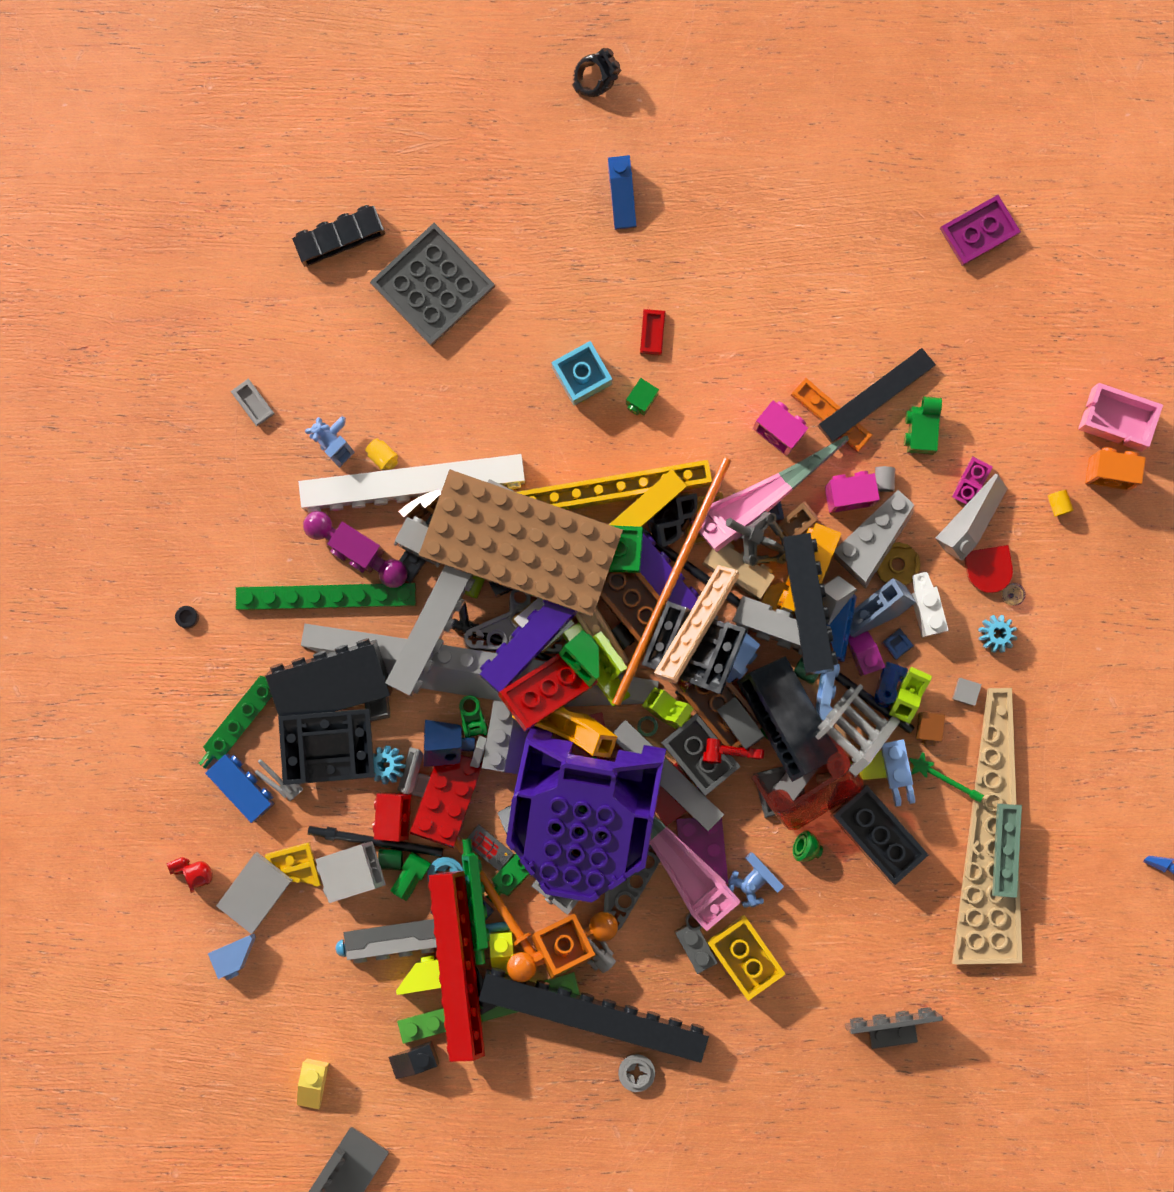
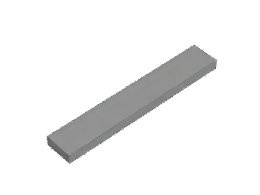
(672, 780)

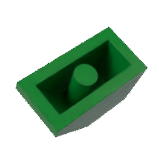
(583, 657)

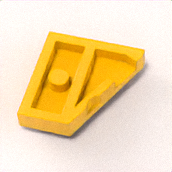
(296, 863)

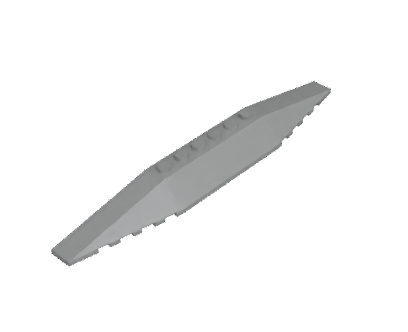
(455, 668)

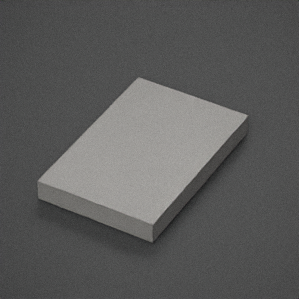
(254, 892)

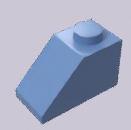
(231, 957)

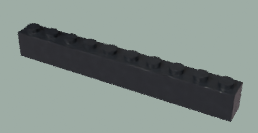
(594, 1015)

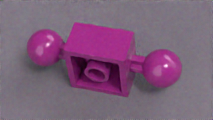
(356, 547)

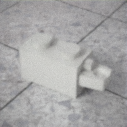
(928, 606)

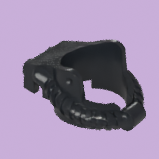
(609, 72)

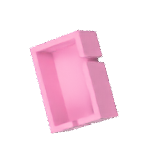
(1120, 417)

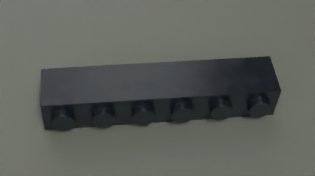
(808, 604)

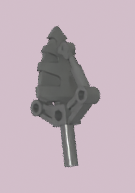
(754, 536)

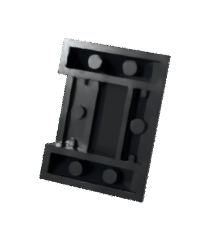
(713, 657)
(326, 746)

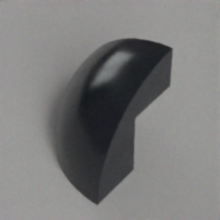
(674, 518)

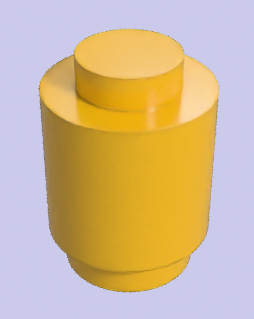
(382, 455)

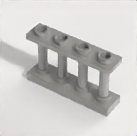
(876, 738)

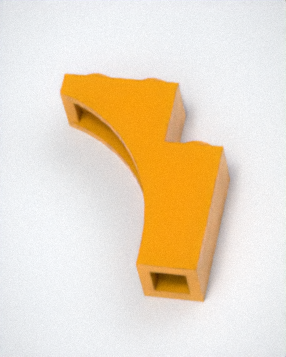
(580, 730)

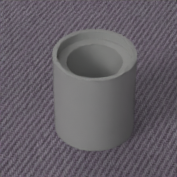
(885, 478)

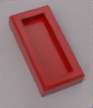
(652, 332)

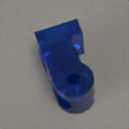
(886, 688)

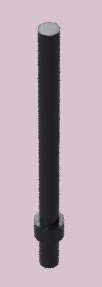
(332, 833)

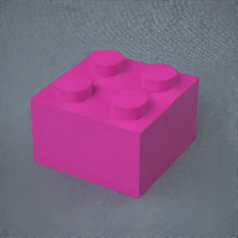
(780, 427)
(851, 492)

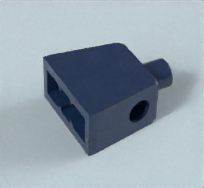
(444, 743)

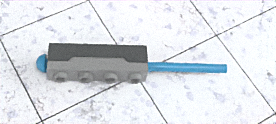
(394, 938)

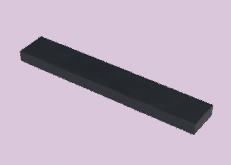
(876, 395)

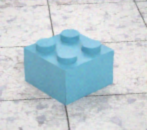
(582, 373)

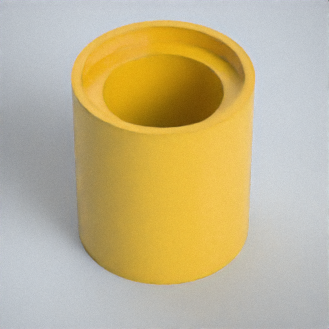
(1060, 503)

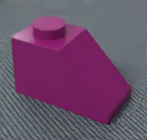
(865, 653)

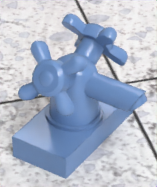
(335, 447)
(754, 881)

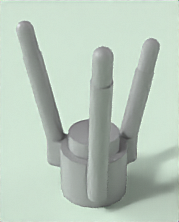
(288, 791)
(603, 958)

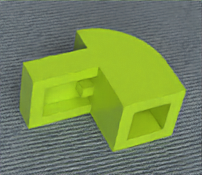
(910, 694)
(667, 708)

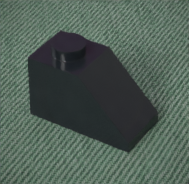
(414, 1060)

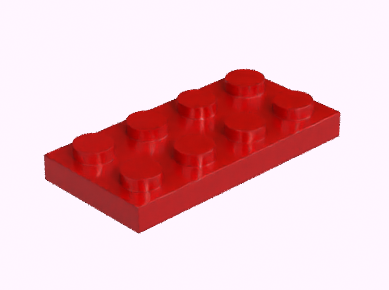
(543, 692)
(446, 802)

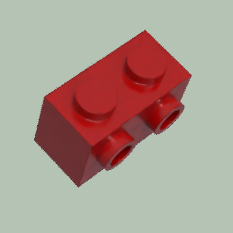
(392, 816)

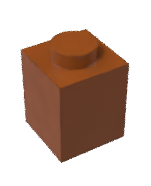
(930, 728)

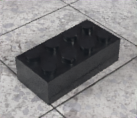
(879, 835)

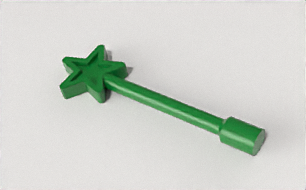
(924, 766)

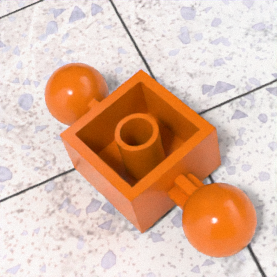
(562, 946)

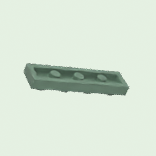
(1007, 850)

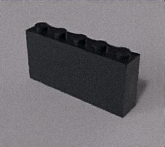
(330, 680)
(787, 717)

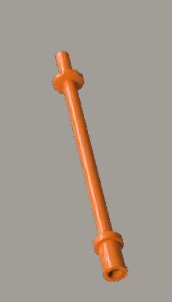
(502, 909)

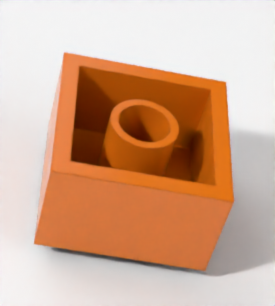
(1115, 469)

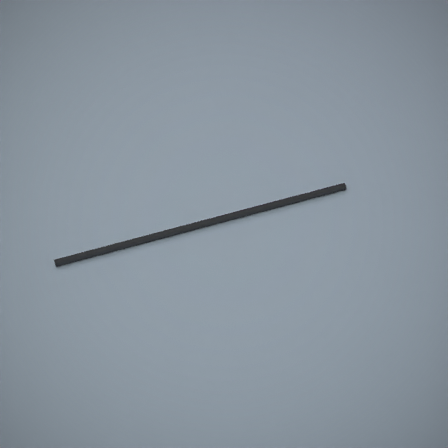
(734, 600)

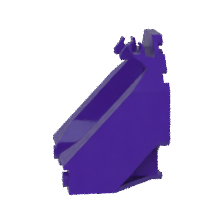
(618, 801)

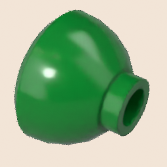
(806, 847)

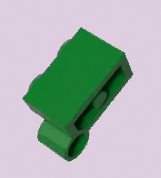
(923, 426)

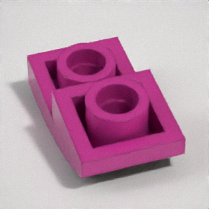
(972, 480)

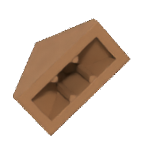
(798, 520)

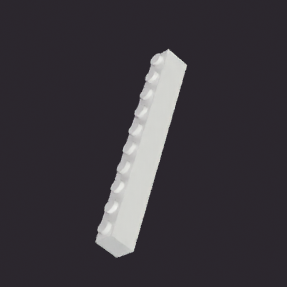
(403, 483)

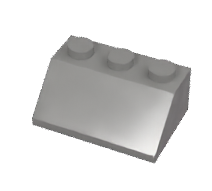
(504, 741)

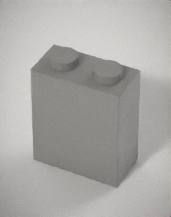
(350, 872)

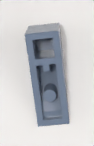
(881, 607)

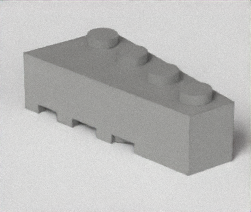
(872, 540)
(768, 623)

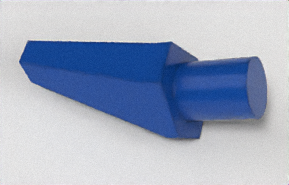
(1160, 863)

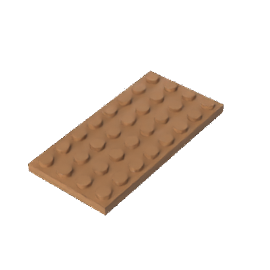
(520, 542)

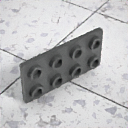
(893, 1030)
(351, 1164)

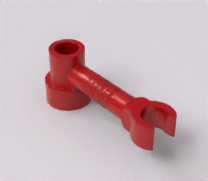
(715, 750)

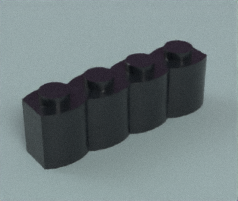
(338, 236)

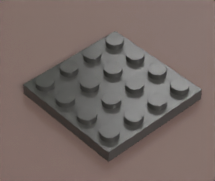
(432, 284)

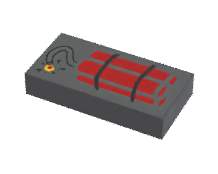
(489, 847)

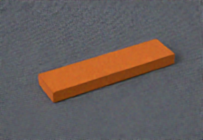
(822, 407)

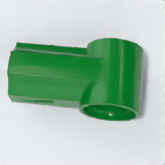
(412, 871)

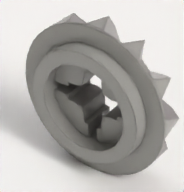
(644, 1081)

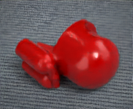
(196, 874)

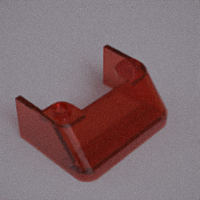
(819, 799)

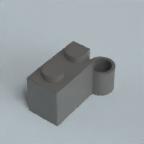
(695, 946)

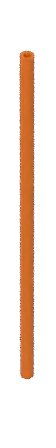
(670, 584)

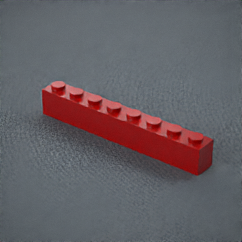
(456, 966)

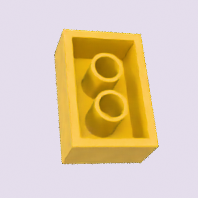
(745, 957)

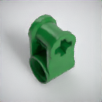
(473, 719)

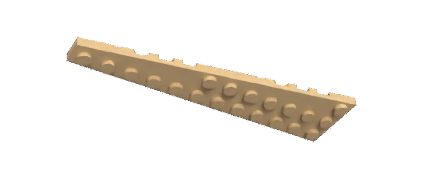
(989, 924)

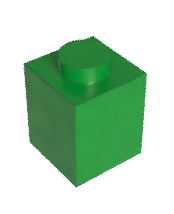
(641, 397)

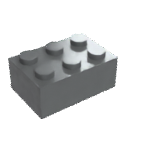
(687, 749)

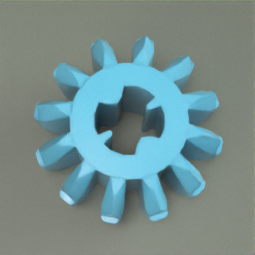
(993, 625)
(389, 773)

